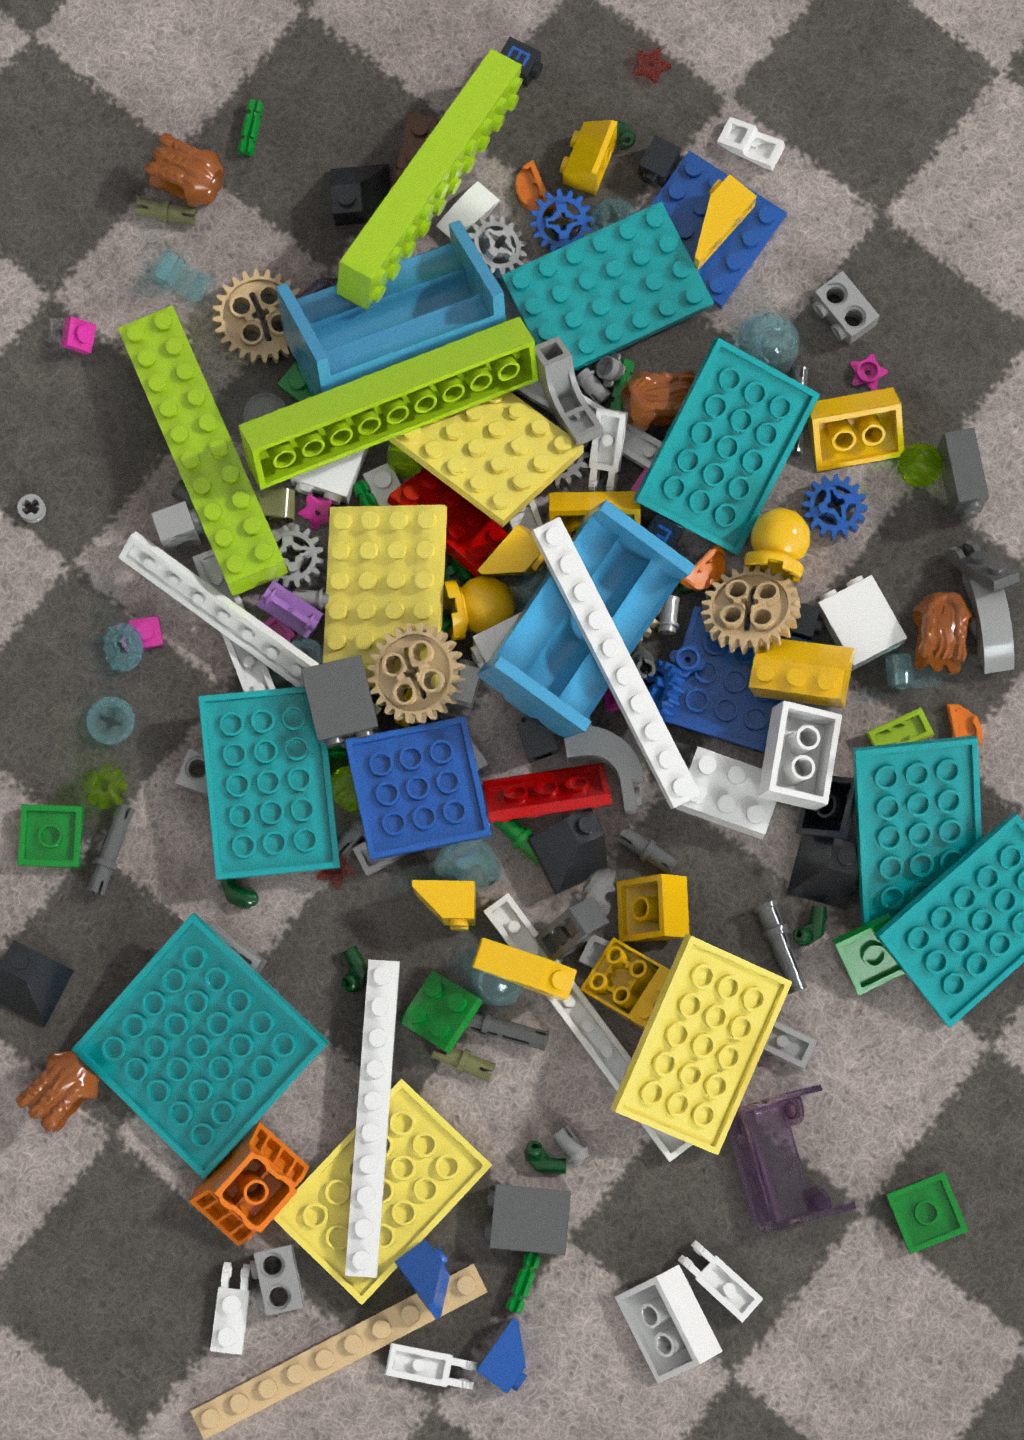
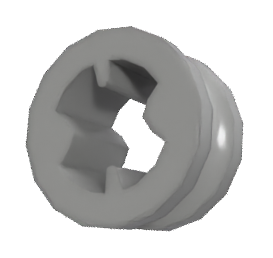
(31, 517)

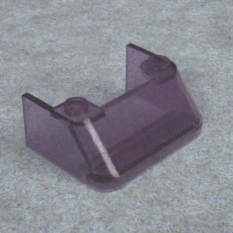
(772, 1165)

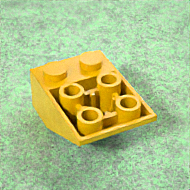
(626, 982)

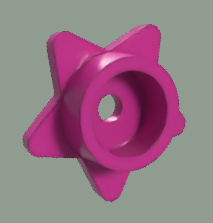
(871, 365)
(313, 504)

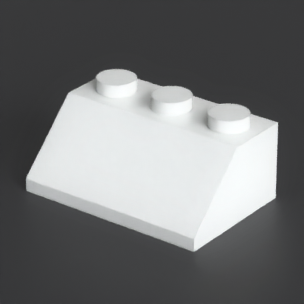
(668, 1324)

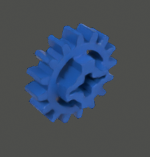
(559, 206)
(822, 511)
(665, 687)

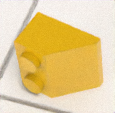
(590, 155)
(514, 555)
(449, 901)
(653, 908)

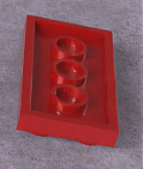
(469, 531)
(546, 792)

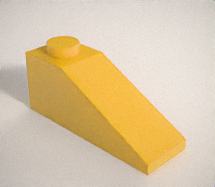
(725, 211)
(524, 969)

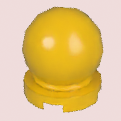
(779, 542)
(477, 605)

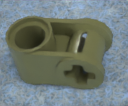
(277, 504)

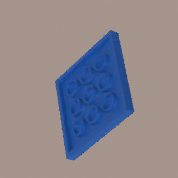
(686, 203)
(719, 695)
(417, 788)

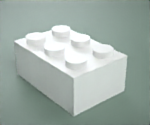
(799, 755)
(728, 794)

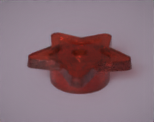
(651, 72)
(337, 878)

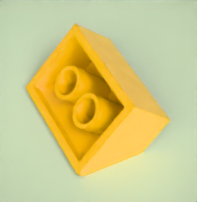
(856, 429)
(574, 505)
(803, 673)

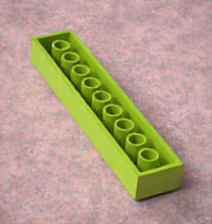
(429, 180)
(389, 402)
(203, 451)

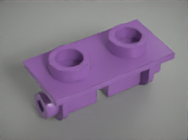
(289, 609)

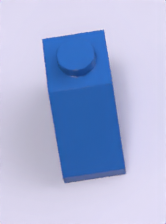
(426, 1274)
(506, 1360)

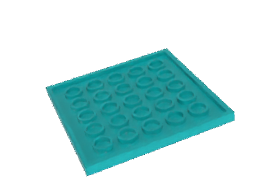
(200, 1045)

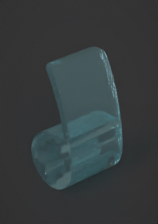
(177, 276)
(903, 675)

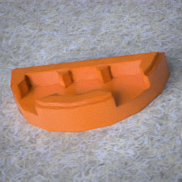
(530, 188)
(706, 570)
(963, 722)

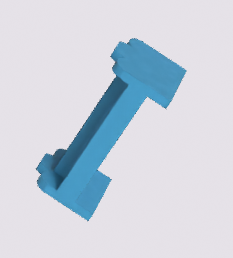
(428, 305)
(544, 658)

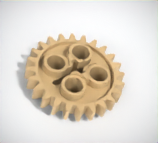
(235, 325)
(724, 606)
(439, 661)

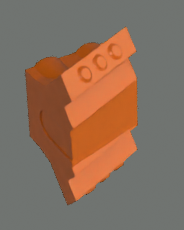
(250, 1185)

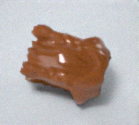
(185, 171)
(655, 398)
(941, 631)
(59, 1090)

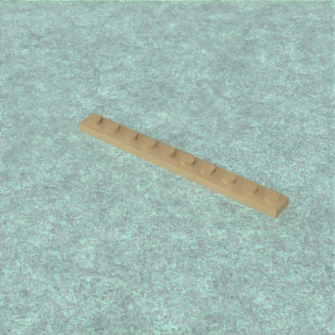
(331, 1355)

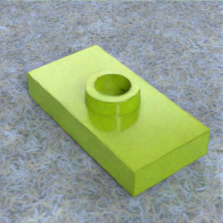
(903, 729)

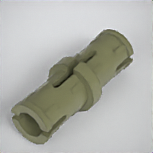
(166, 211)
(465, 1062)

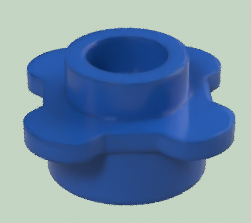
(689, 650)

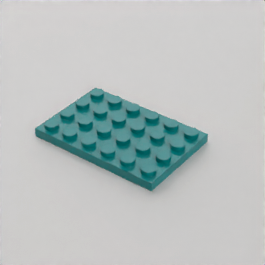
(610, 287)
(726, 446)
(267, 785)
(913, 817)
(965, 925)

